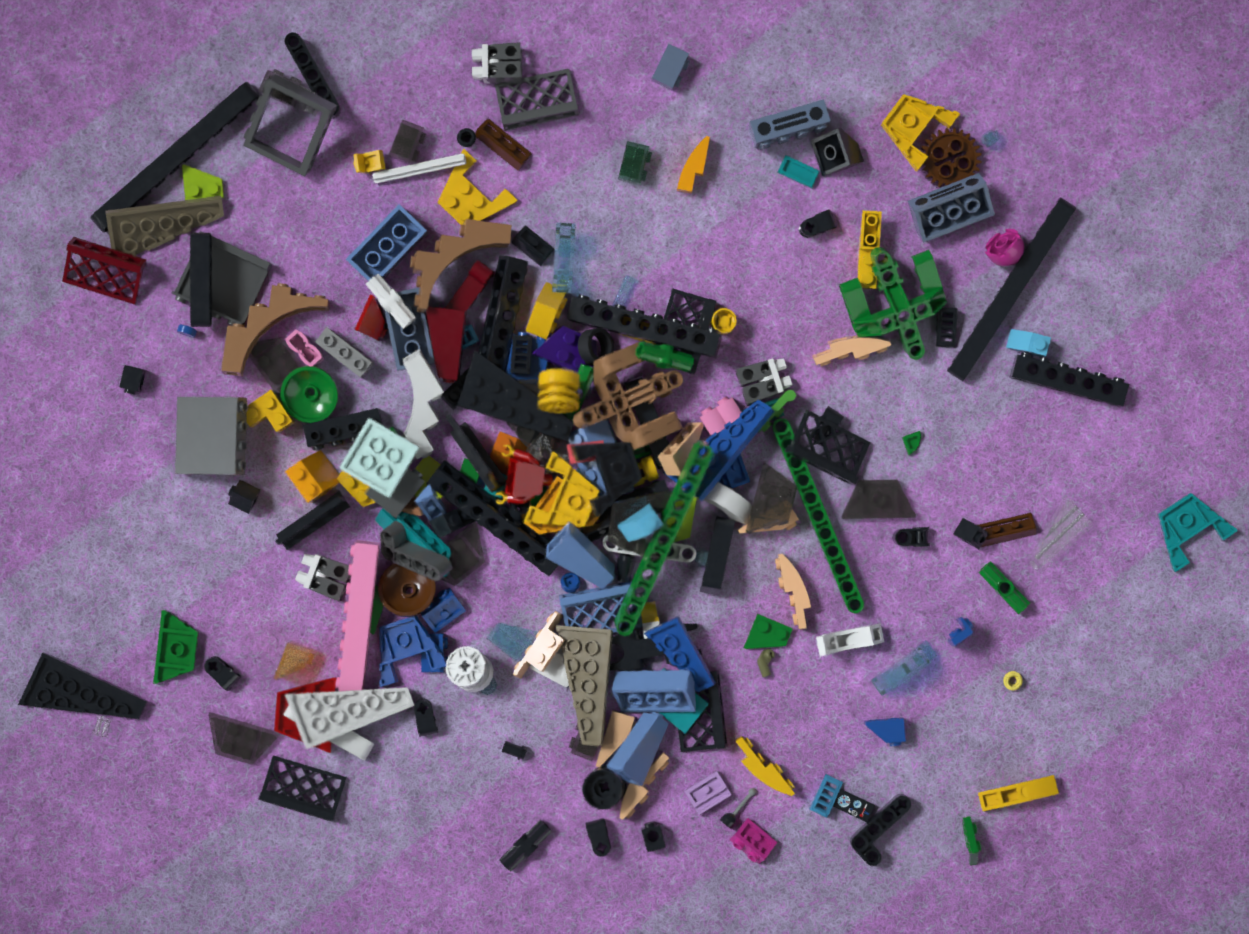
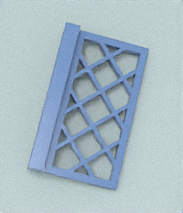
(592, 596)

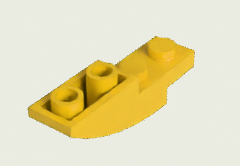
(868, 240)
(768, 774)
(1018, 793)

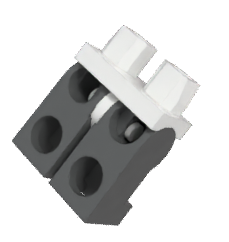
(499, 63)
(768, 377)
(318, 576)

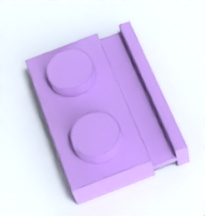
(707, 792)

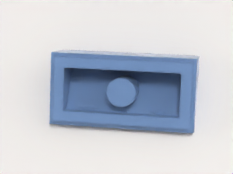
(430, 503)

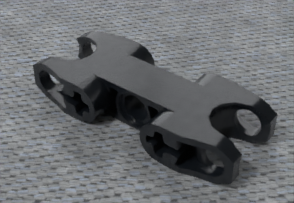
(637, 649)

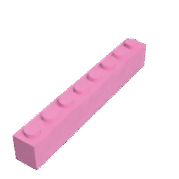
(359, 615)

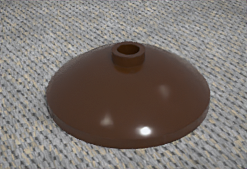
(393, 590)

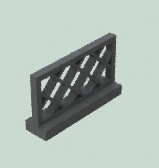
(542, 114)

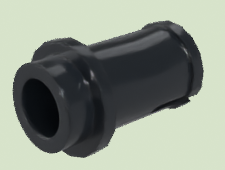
(514, 750)

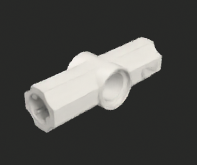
(391, 301)

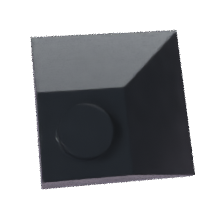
(836, 151)

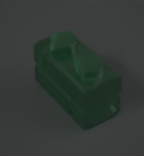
(634, 163)

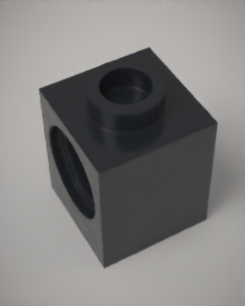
(132, 379)
(970, 533)
(657, 844)

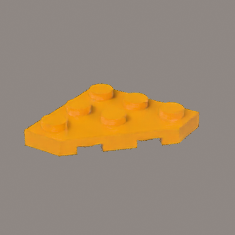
(546, 503)

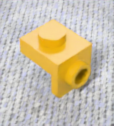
(369, 162)

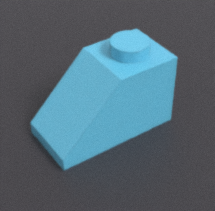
(1028, 342)
(640, 524)

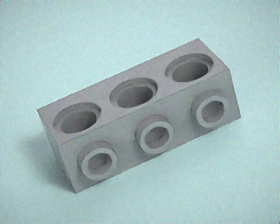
(344, 352)

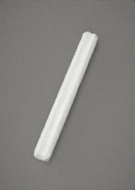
(419, 168)

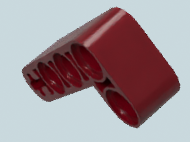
(471, 287)

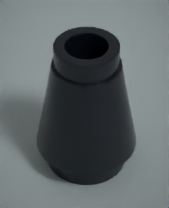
(462, 134)
(625, 567)

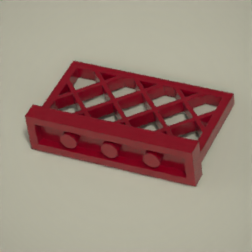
(110, 257)

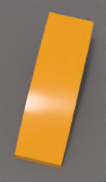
(693, 166)

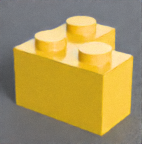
(545, 311)
(269, 407)

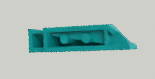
(416, 532)

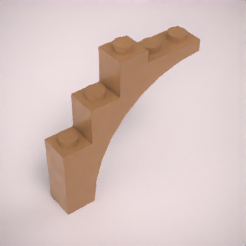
(475, 236)
(261, 318)

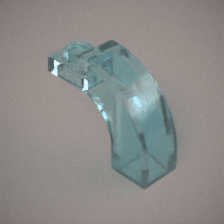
(564, 257)
(904, 668)

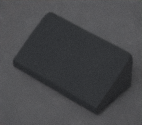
(532, 245)

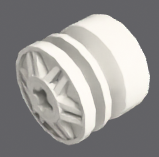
(477, 675)

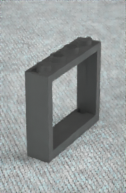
(305, 96)

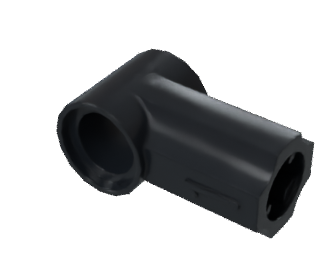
(830, 415)

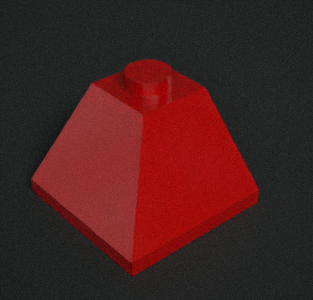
(372, 320)

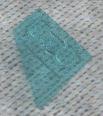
(511, 639)

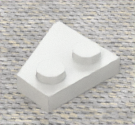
(555, 669)

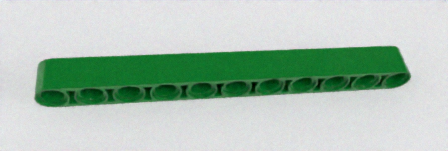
(823, 523)
(663, 547)

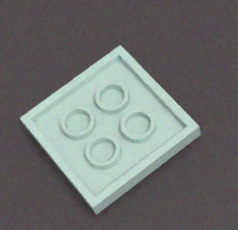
(379, 458)

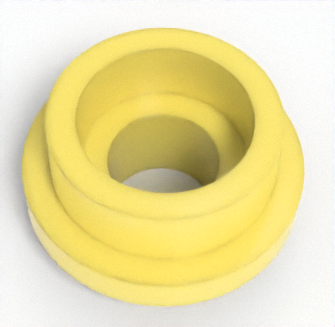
(1019, 680)

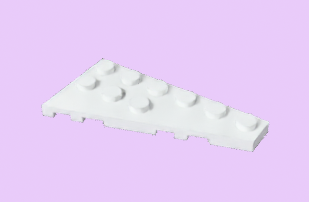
(335, 713)

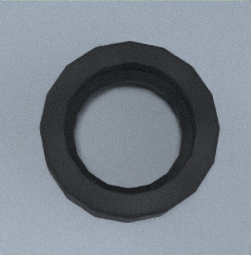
(584, 344)

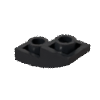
(453, 393)

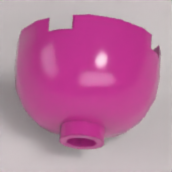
(1005, 248)

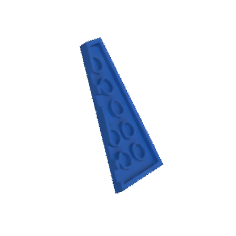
(728, 446)

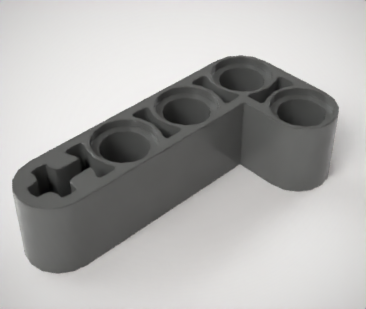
(410, 555)

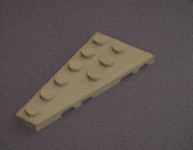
(150, 226)
(587, 670)

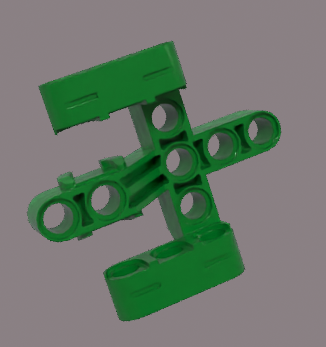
(870, 325)

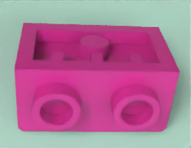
(753, 841)

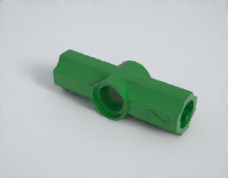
(664, 356)
(586, 377)
(1012, 596)

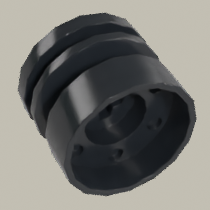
(593, 789)

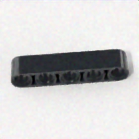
(310, 66)
(201, 279)
(646, 413)

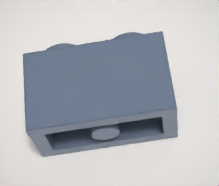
(670, 67)

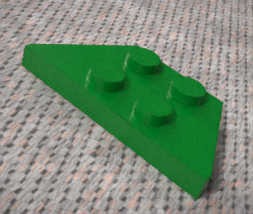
(175, 648)

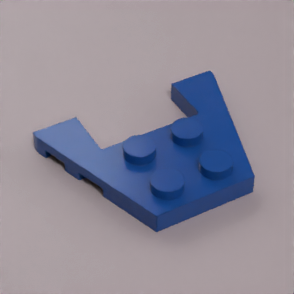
(402, 641)

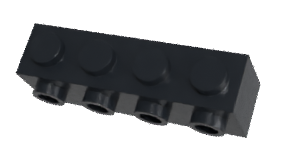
(338, 428)

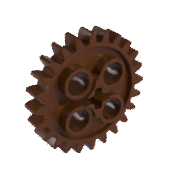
(943, 143)

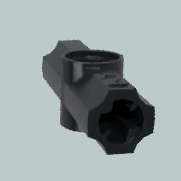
(525, 845)

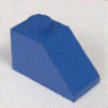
(889, 730)

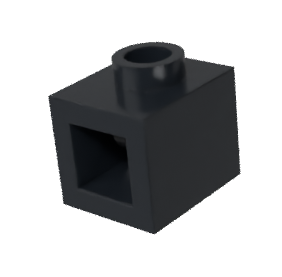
(243, 496)

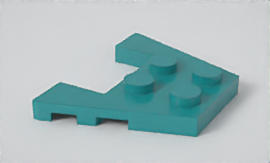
(1185, 520)

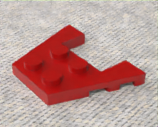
(287, 726)

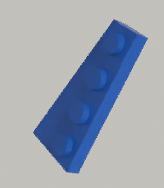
(680, 649)

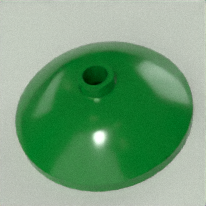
(300, 402)

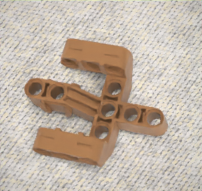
(605, 373)

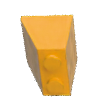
(313, 476)

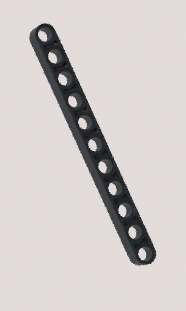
(178, 153)
(1011, 289)

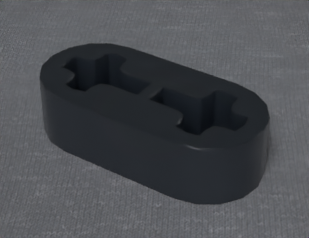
(518, 514)

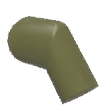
(763, 661)

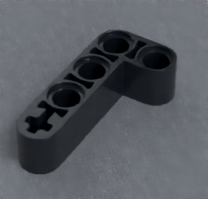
(717, 556)
(883, 826)

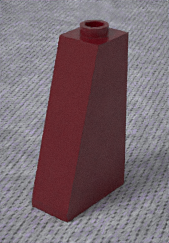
(447, 339)

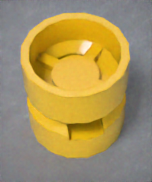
(724, 321)
(649, 469)

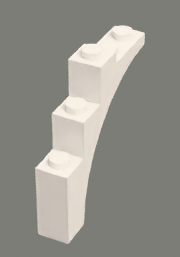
(423, 416)

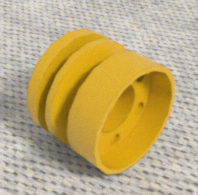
(558, 391)

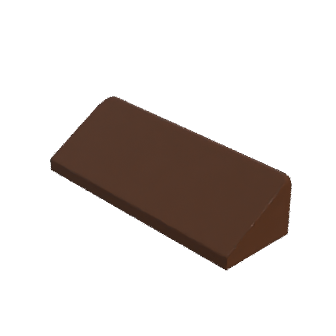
(501, 146)
(1009, 531)

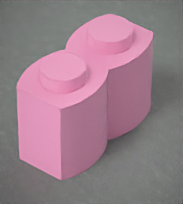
(300, 344)
(716, 418)

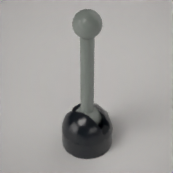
(729, 818)

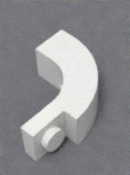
(730, 502)
(850, 639)

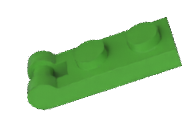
(788, 396)

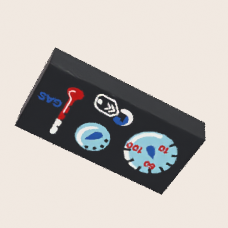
(853, 805)

